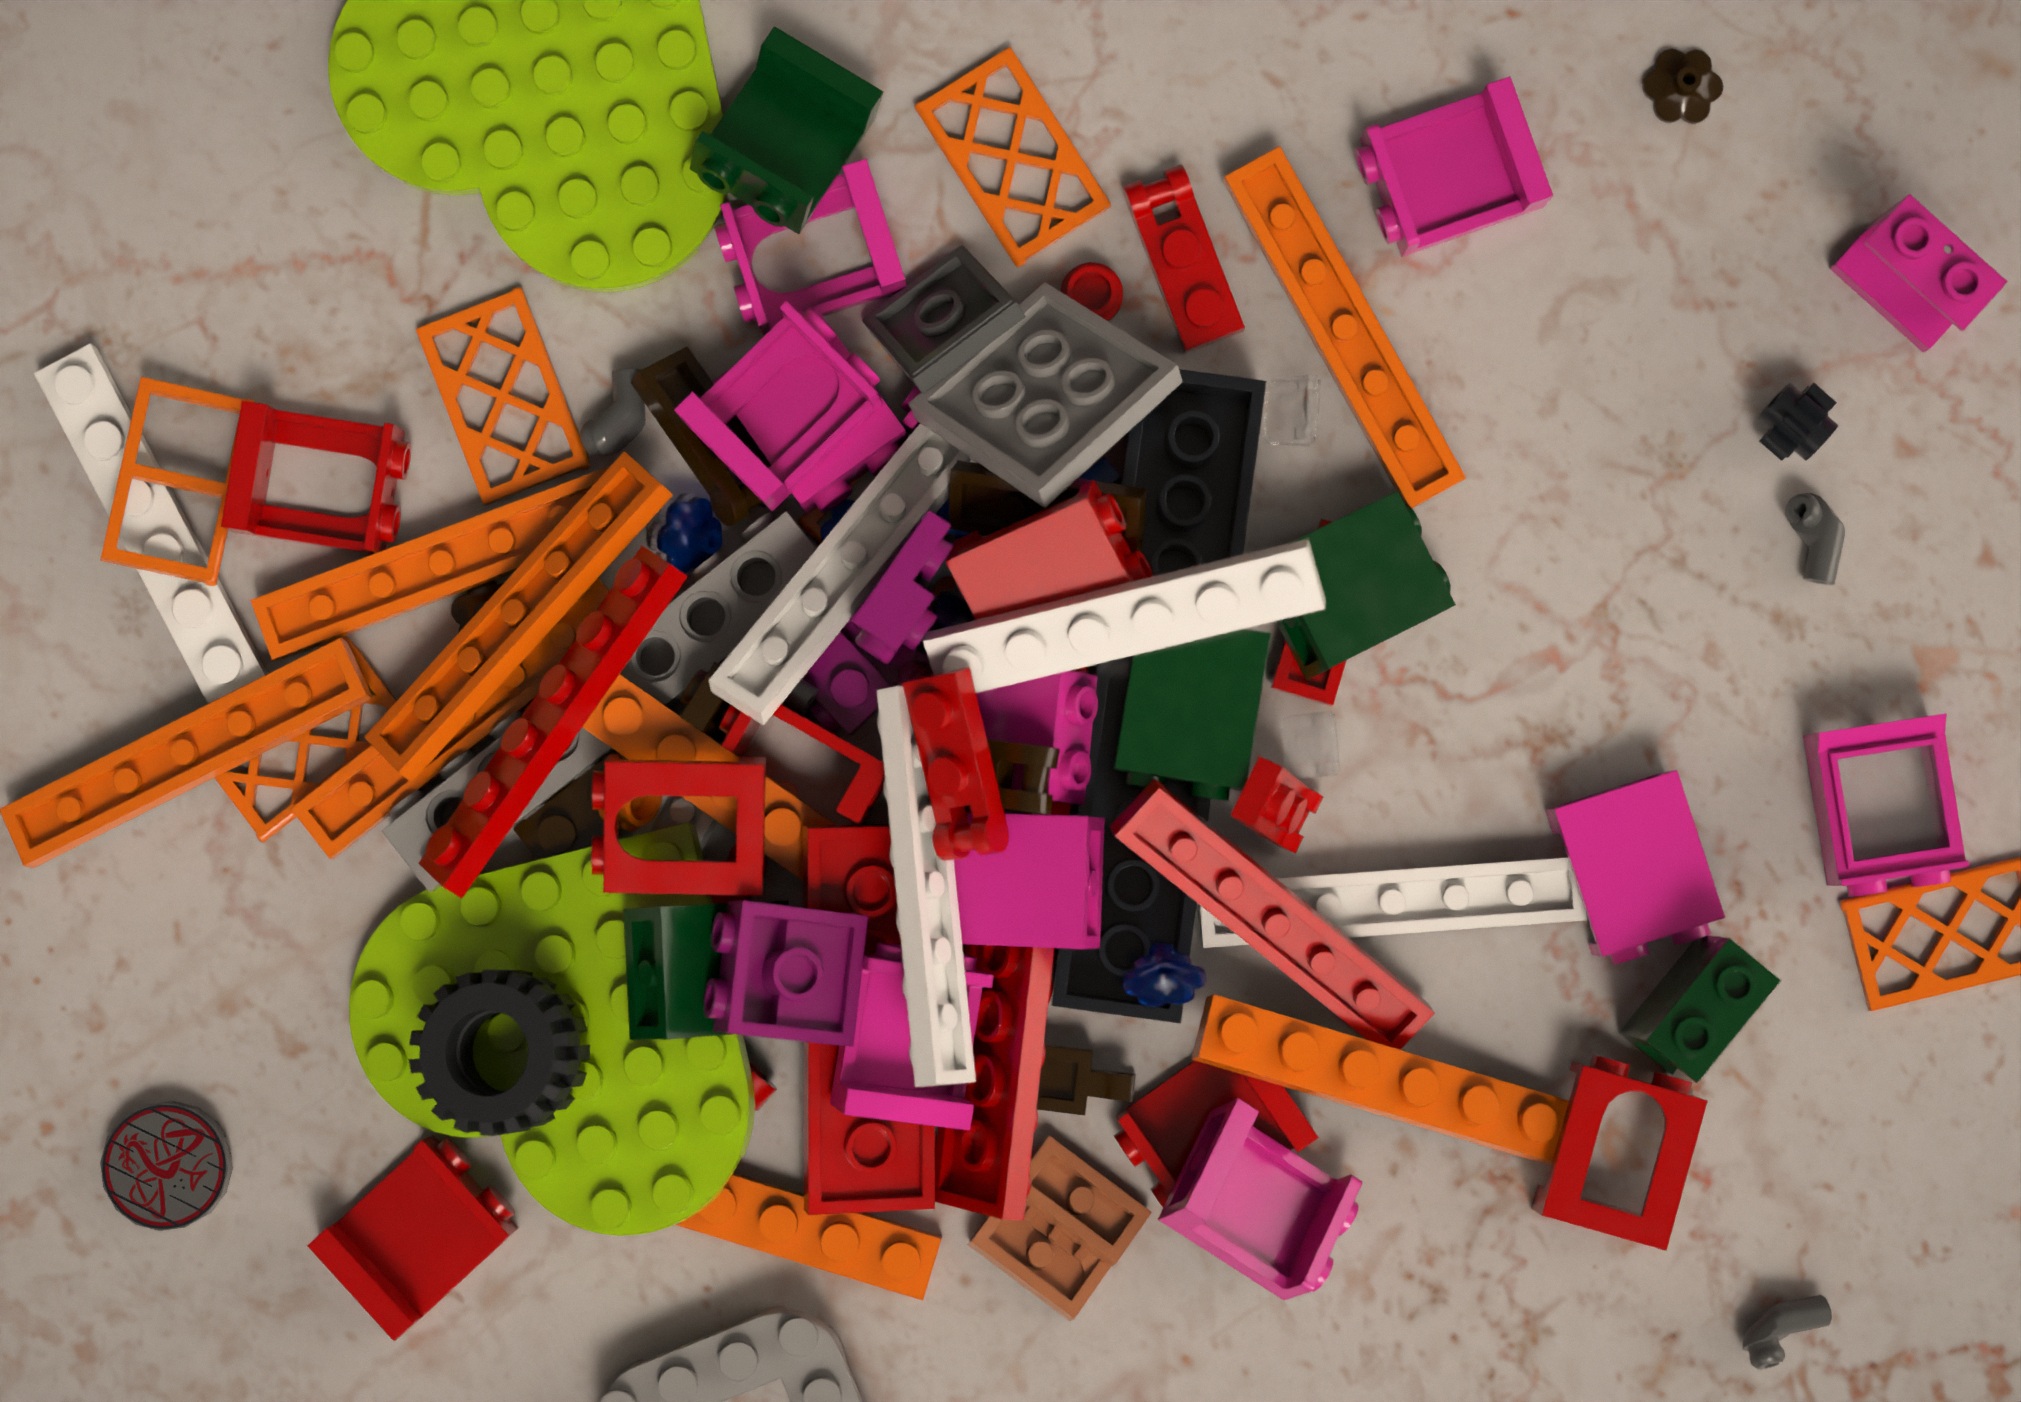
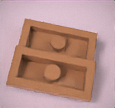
(1069, 1234)

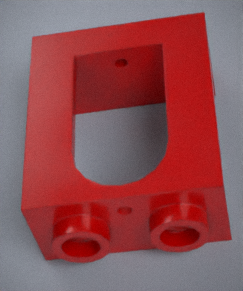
(251, 466)
(637, 778)
(1591, 1093)

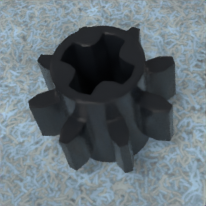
(1797, 421)

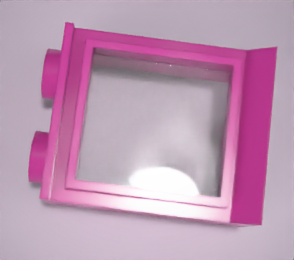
(1885, 804)

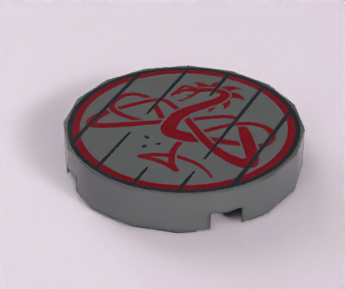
(166, 1165)

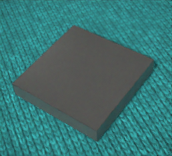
(943, 318)

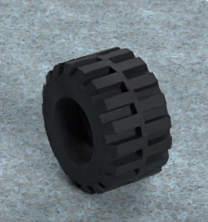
(448, 1052)

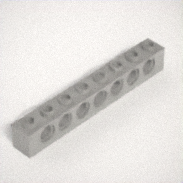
(717, 580)

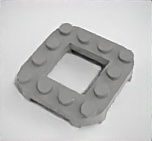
(742, 1358)

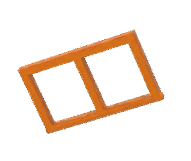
(130, 471)

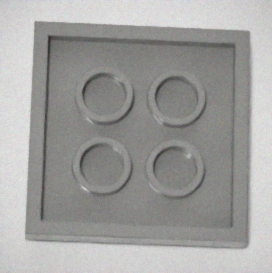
(1047, 395)

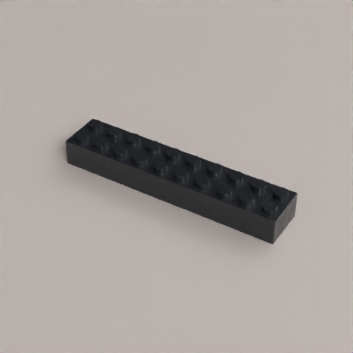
(1198, 474)

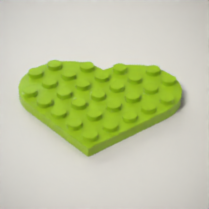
(551, 110)
(654, 1117)

